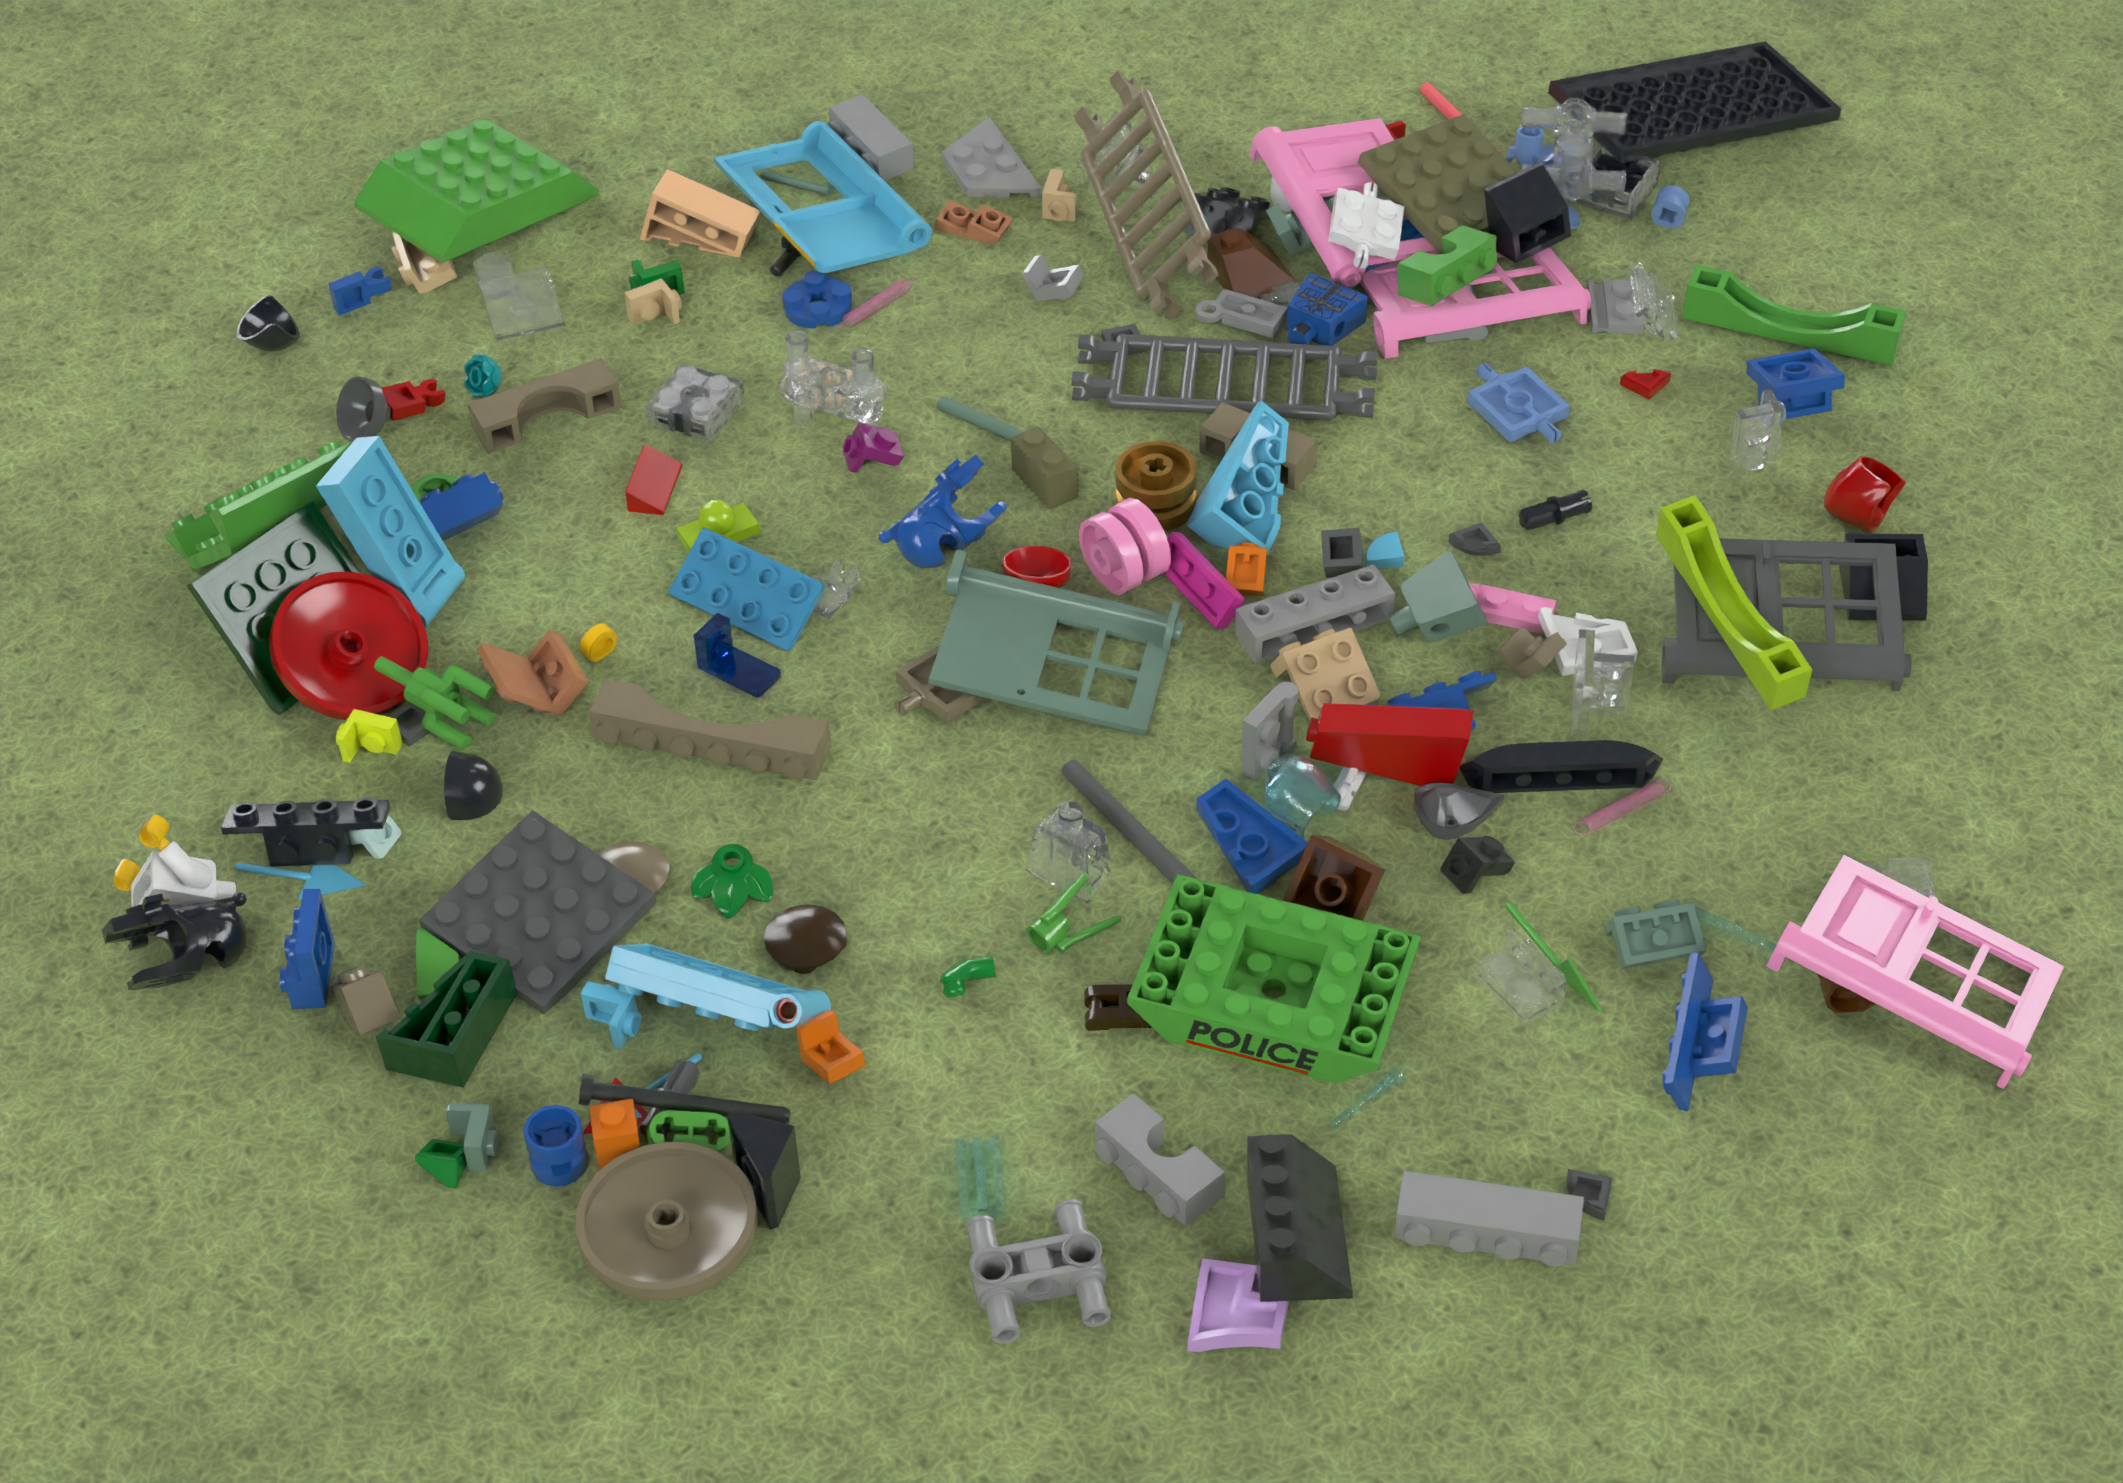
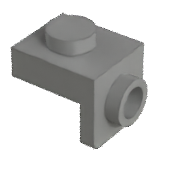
(1053, 283)

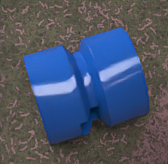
(556, 1145)

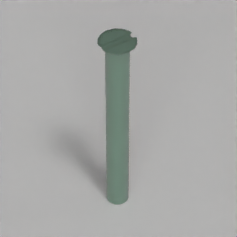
(797, 183)

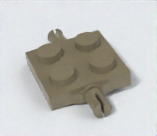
(941, 701)

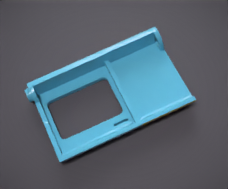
(839, 234)

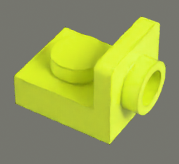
(369, 731)

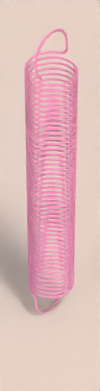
(869, 301)
(1616, 807)

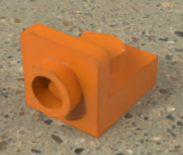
(1247, 568)

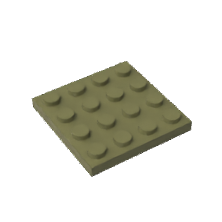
(1439, 176)

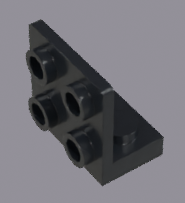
(1227, 211)

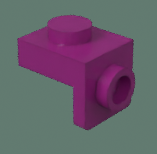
(872, 444)

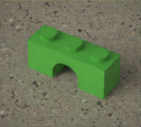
(1463, 258)

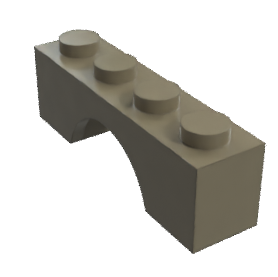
(581, 389)

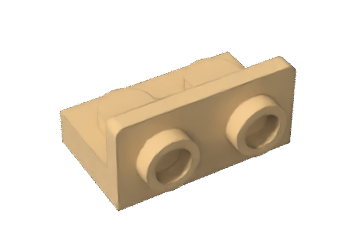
(421, 268)

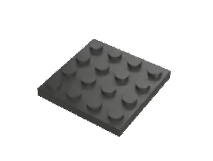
(542, 907)

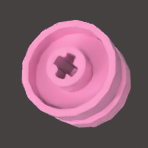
(1124, 546)

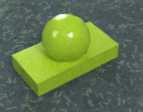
(720, 517)

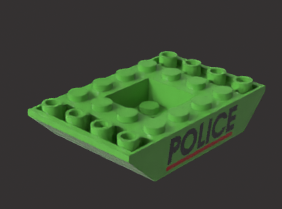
(1228, 946)

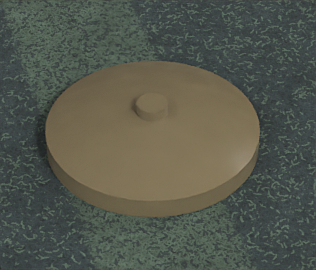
(666, 1221)

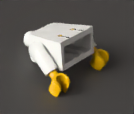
(170, 872)

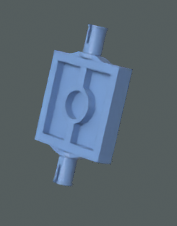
(1518, 404)

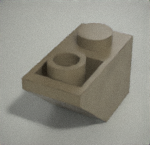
(364, 999)

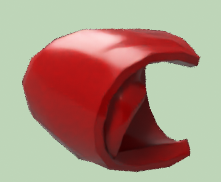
(1863, 493)

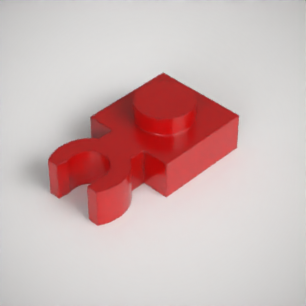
(409, 400)

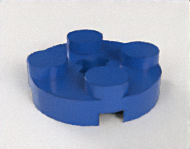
(835, 302)

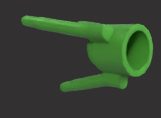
(1052, 926)

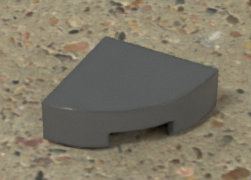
(1475, 539)
(1594, 1190)

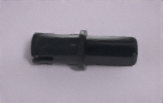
(1555, 510)

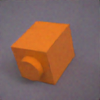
(614, 1130)

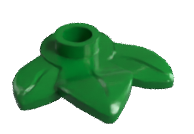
(732, 884)

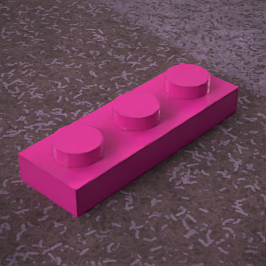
(1202, 582)

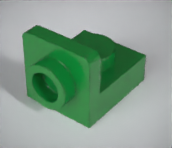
(669, 272)

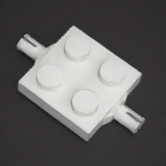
(1366, 224)

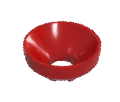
(1038, 565)

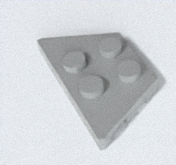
(988, 165)

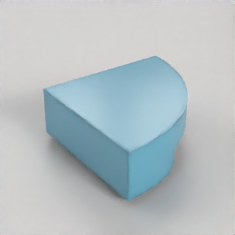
(1385, 552)

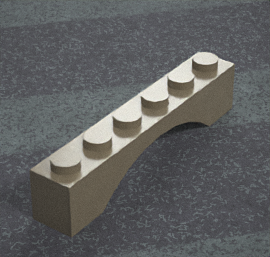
(782, 746)

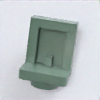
(480, 1131)

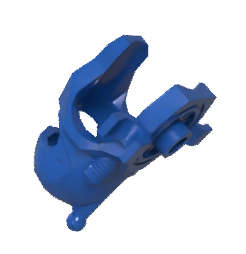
(937, 523)

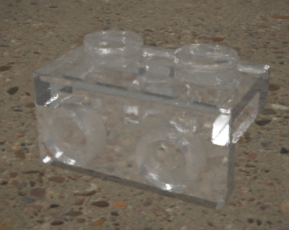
(1757, 434)

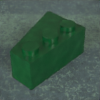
(453, 1024)

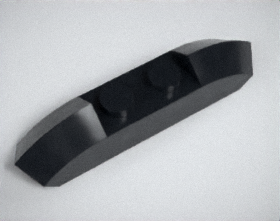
(1561, 766)

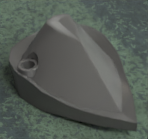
(1453, 810)

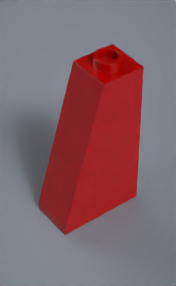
(1392, 741)

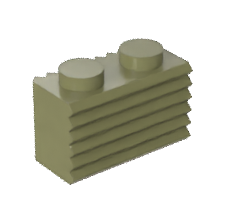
(1044, 467)

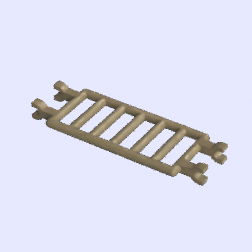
(1193, 249)

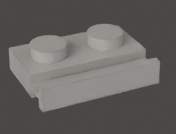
(1613, 308)

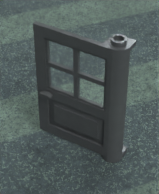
(1755, 563)

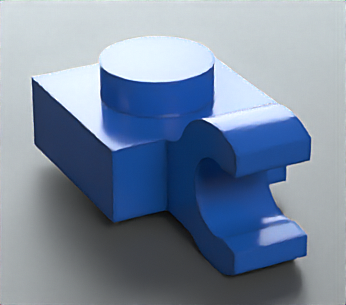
(355, 289)

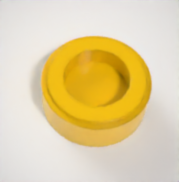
(598, 642)

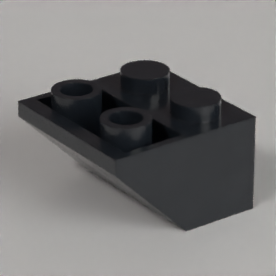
(1526, 213)
(1912, 576)

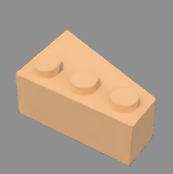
(698, 216)

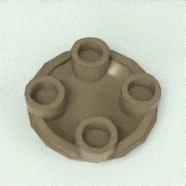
(641, 862)

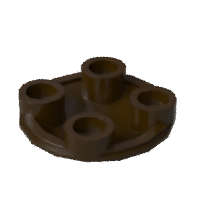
(805, 937)

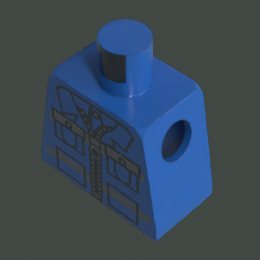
(1324, 312)

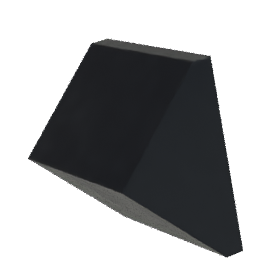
(769, 1160)

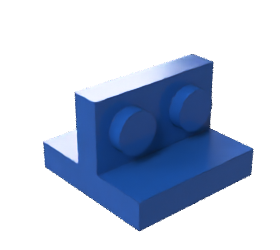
(1798, 380)

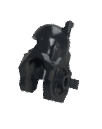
(188, 931)

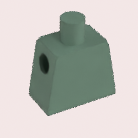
(1438, 602)

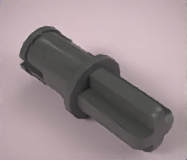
(679, 1081)

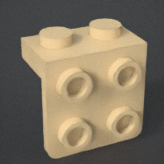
(1327, 671)

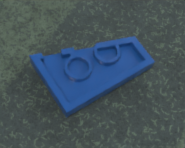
(1249, 836)

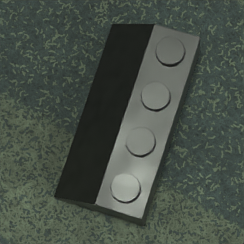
(1296, 1221)

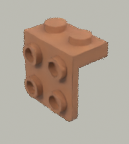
(544, 680)

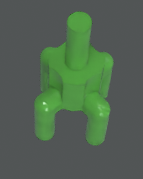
(441, 697)

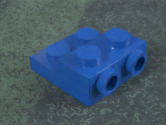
(308, 954)

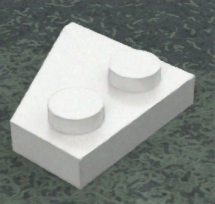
(1610, 636)

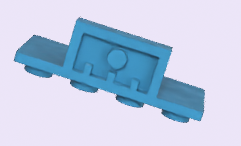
(747, 588)

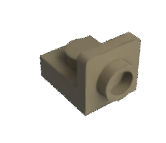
(1530, 654)

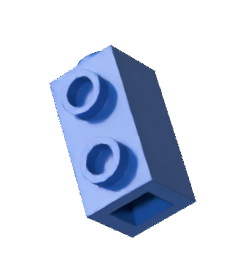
(463, 505)

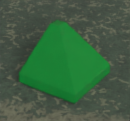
(443, 1160)

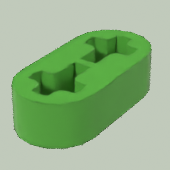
(690, 1123)

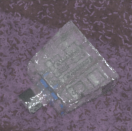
(1066, 848)

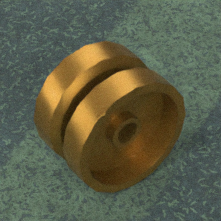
(1159, 477)

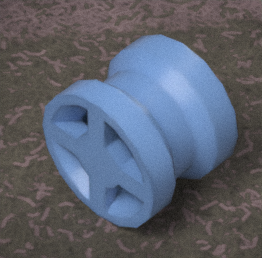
(1676, 204)

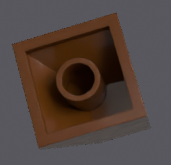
(1245, 263)
(1334, 878)

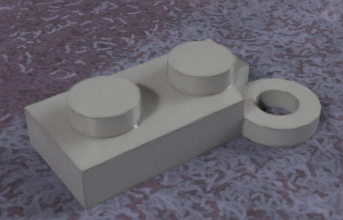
(1243, 313)

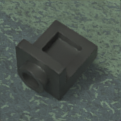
(1475, 858)

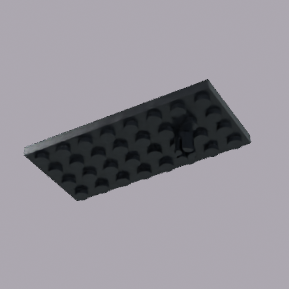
(1700, 100)

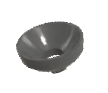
(361, 408)

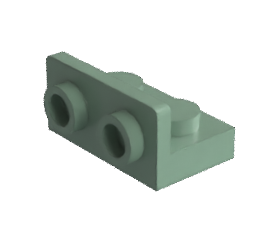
(1656, 934)

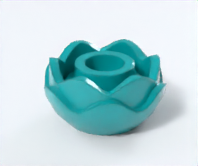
(482, 375)

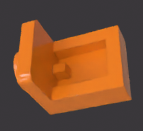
(827, 1049)

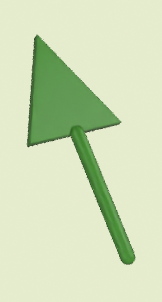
(1570, 971)

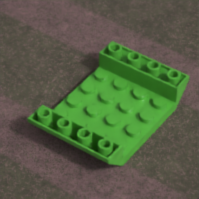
(252, 509)

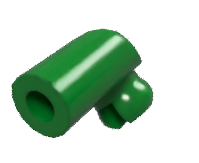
(966, 970)

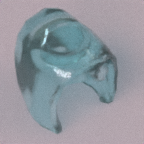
(1297, 791)

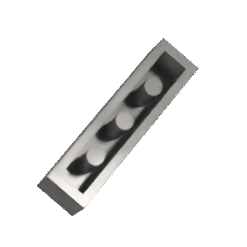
(1489, 1218)

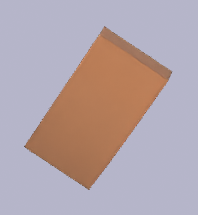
(983, 226)

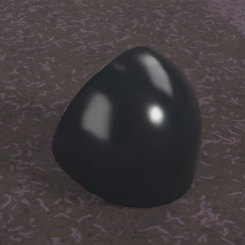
(268, 326)
(470, 786)

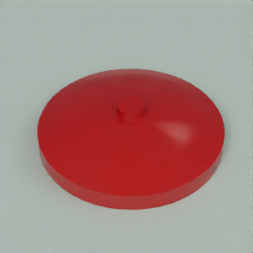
(333, 635)

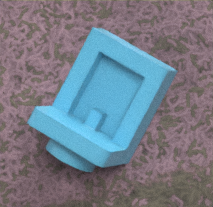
(612, 1007)

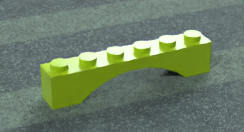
(1764, 653)

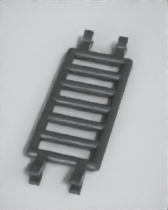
(1118, 352)

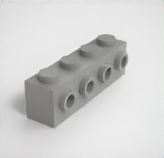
(1337, 603)

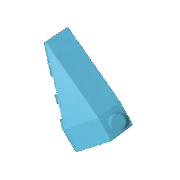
(1246, 486)

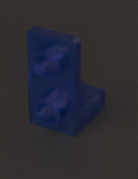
(724, 661)

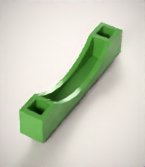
(1725, 302)

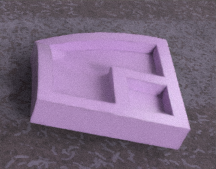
(1230, 1310)

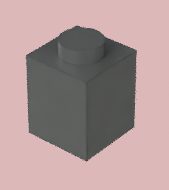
(1341, 551)

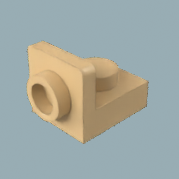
(1057, 200)
(651, 301)

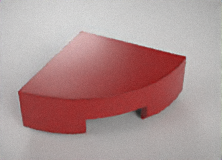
(1645, 383)

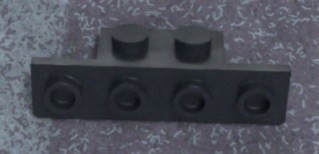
(307, 830)

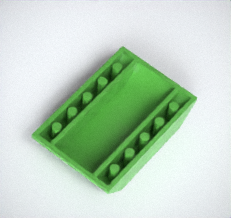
(468, 190)

